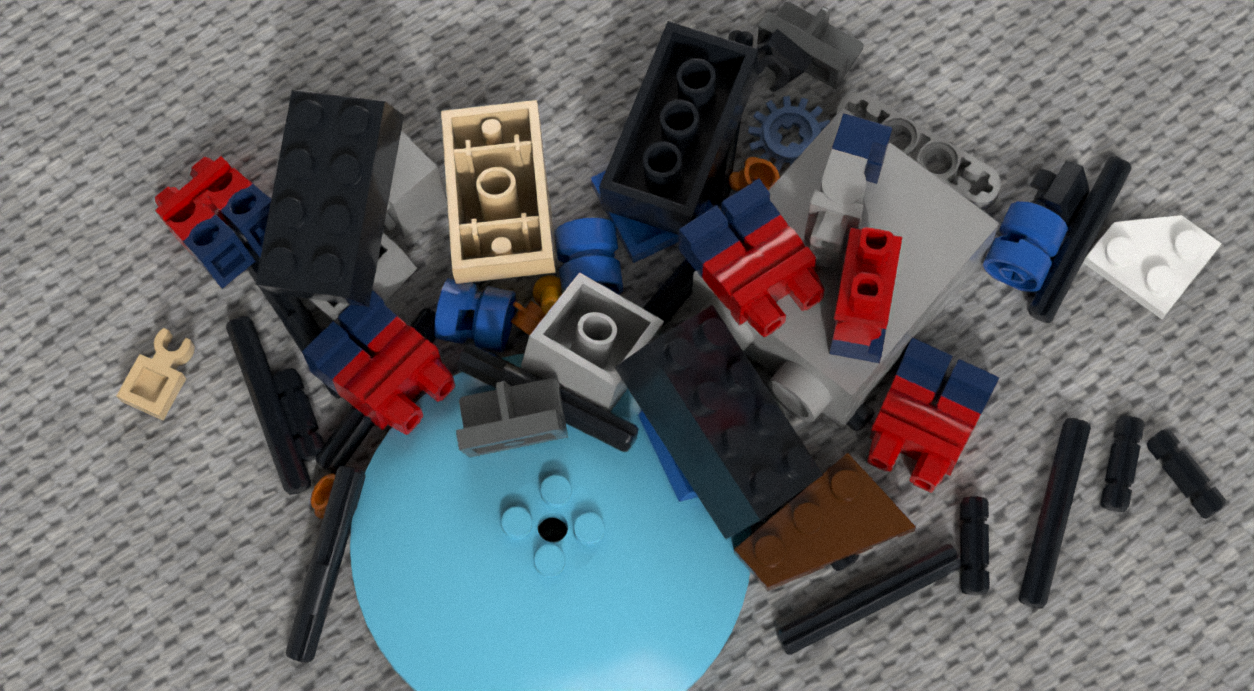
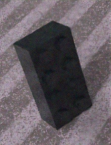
(679, 128)
(330, 198)
(719, 421)

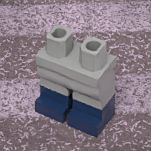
(838, 206)

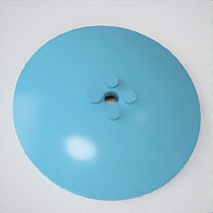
(483, 603)

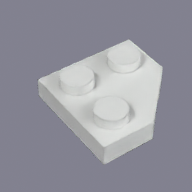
(1152, 259)

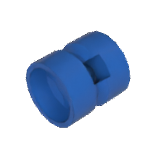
(1025, 246)
(589, 248)
(491, 318)

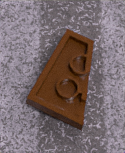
(823, 524)

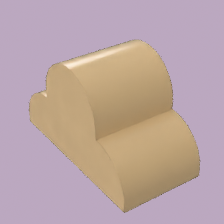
(497, 192)

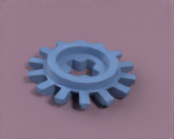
(786, 118)

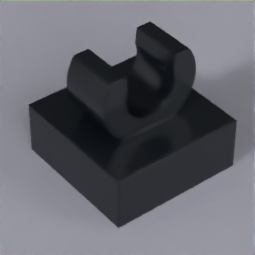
(783, 58)
(1064, 191)

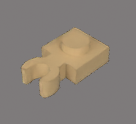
(155, 381)

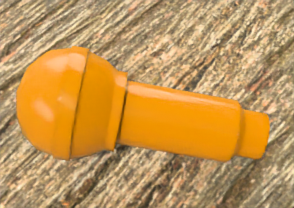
(547, 291)

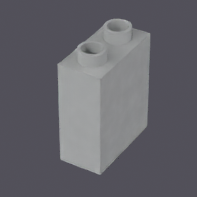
(939, 253)

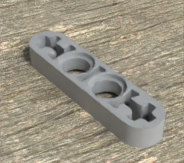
(925, 143)

